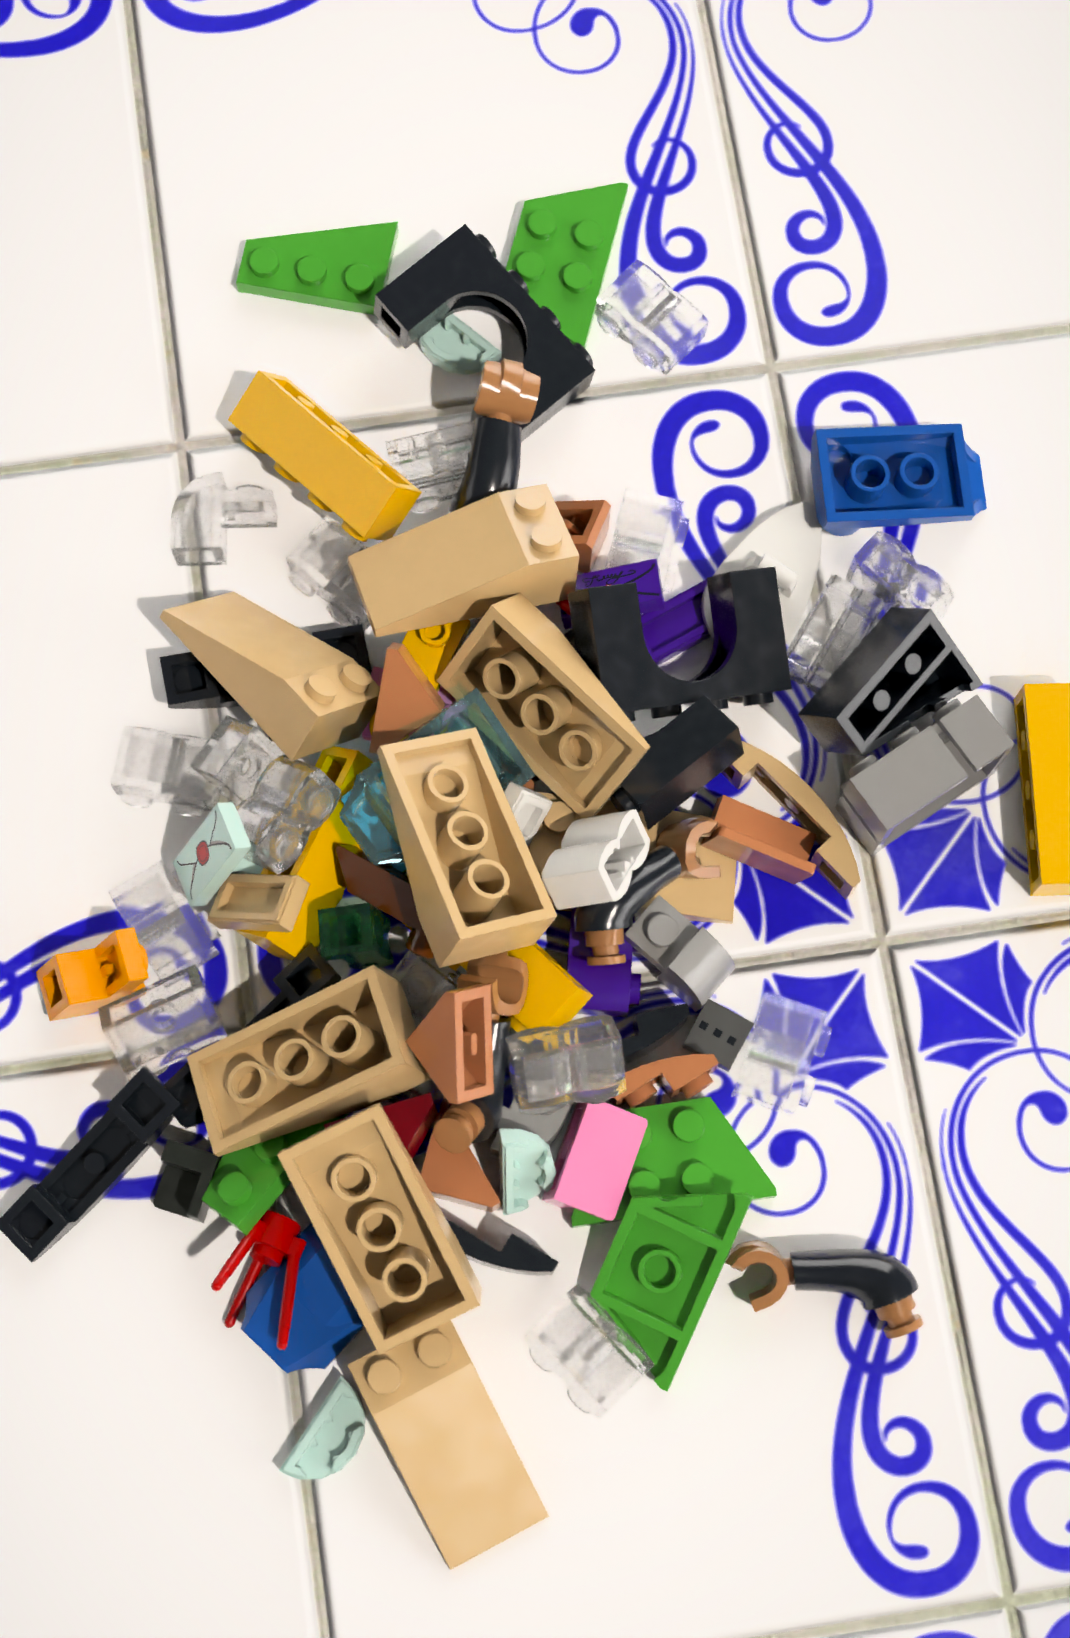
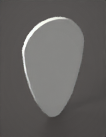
(790, 544)

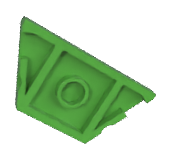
(566, 251)
(688, 1152)
(666, 1270)

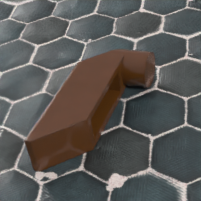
(384, 889)

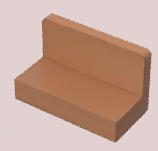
(761, 840)

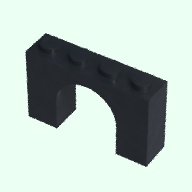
(467, 276)
(745, 658)
(679, 760)

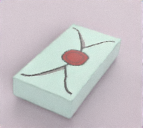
(212, 854)

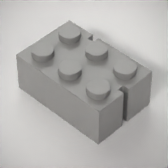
(922, 772)

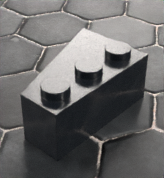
(888, 683)

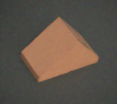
(587, 526)
(404, 698)
(457, 1044)
(457, 1177)

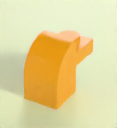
(94, 977)

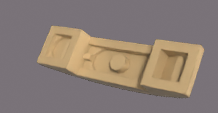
(834, 856)

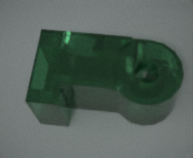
(355, 935)

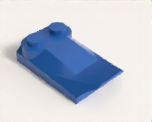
(894, 477)
(322, 1311)

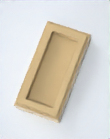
(259, 902)

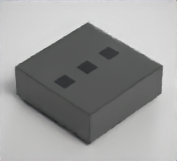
(718, 1033)

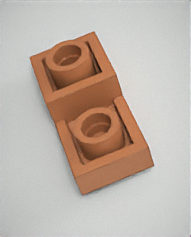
(676, 1075)

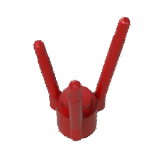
(271, 1241)

